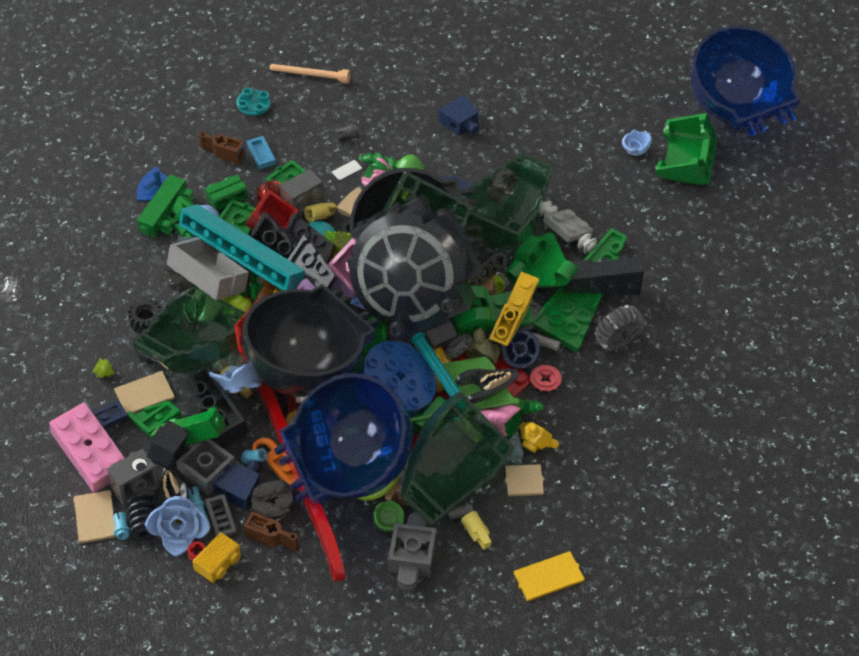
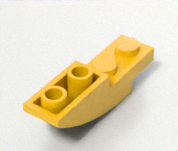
(515, 309)

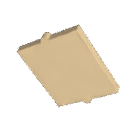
(524, 480)

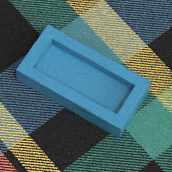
(261, 152)

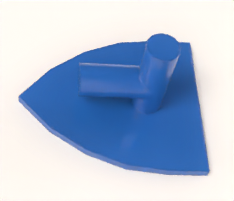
(150, 184)

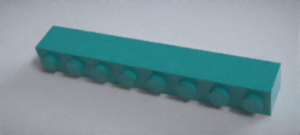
(241, 247)

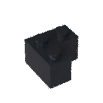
(167, 445)

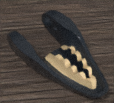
(489, 381)
(170, 486)

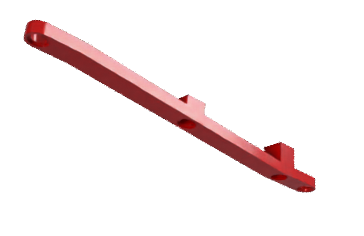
(315, 511)

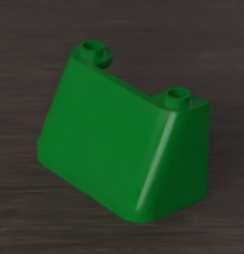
(689, 150)

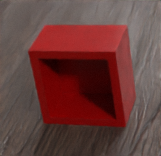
(272, 204)

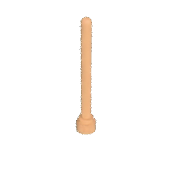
(343, 76)

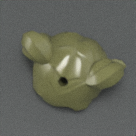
(483, 347)

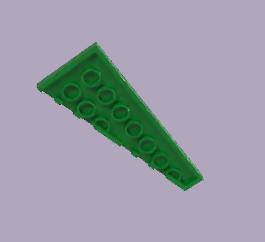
(569, 314)

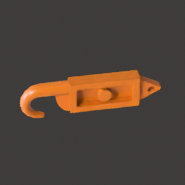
(272, 460)

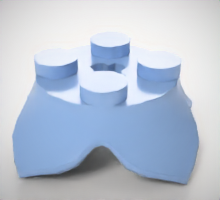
(236, 377)
(177, 536)

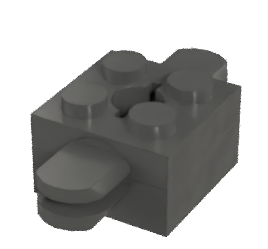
(411, 551)

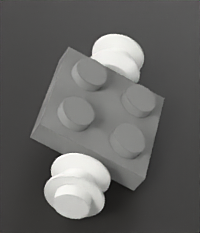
(568, 226)

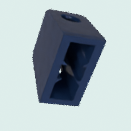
(459, 116)
(238, 483)

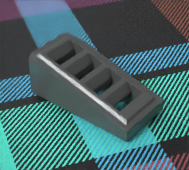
(216, 501)

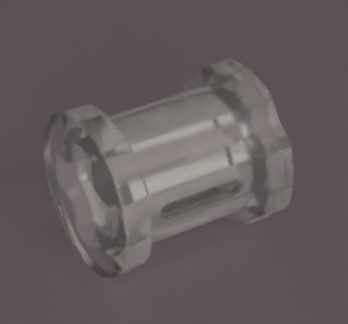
(10, 288)

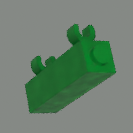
(154, 215)
(201, 426)

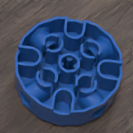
(403, 371)

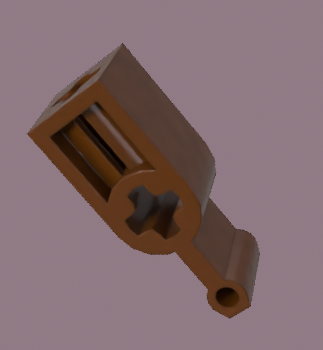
(223, 146)
(269, 532)

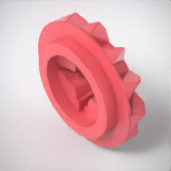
(545, 371)

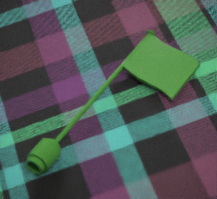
(456, 368)

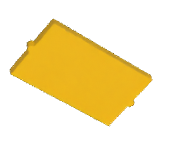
(548, 576)

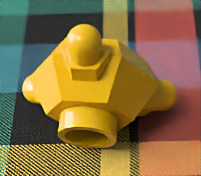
(536, 437)

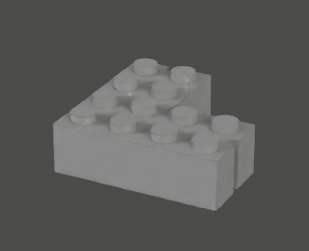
(207, 268)

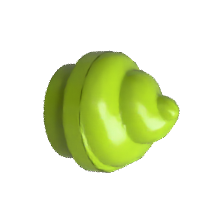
(499, 283)
(103, 368)

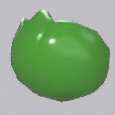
(410, 161)
(387, 514)

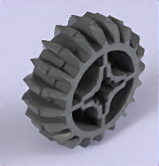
(619, 327)

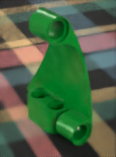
(543, 260)

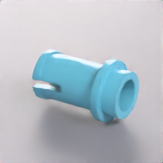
(255, 455)
(121, 530)

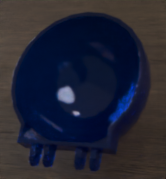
(744, 78)
(347, 438)

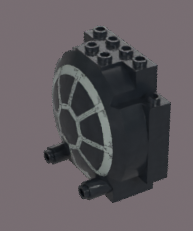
(413, 266)

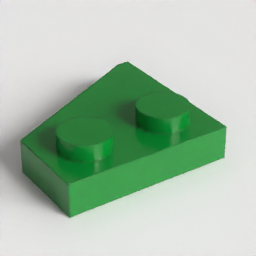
(154, 416)

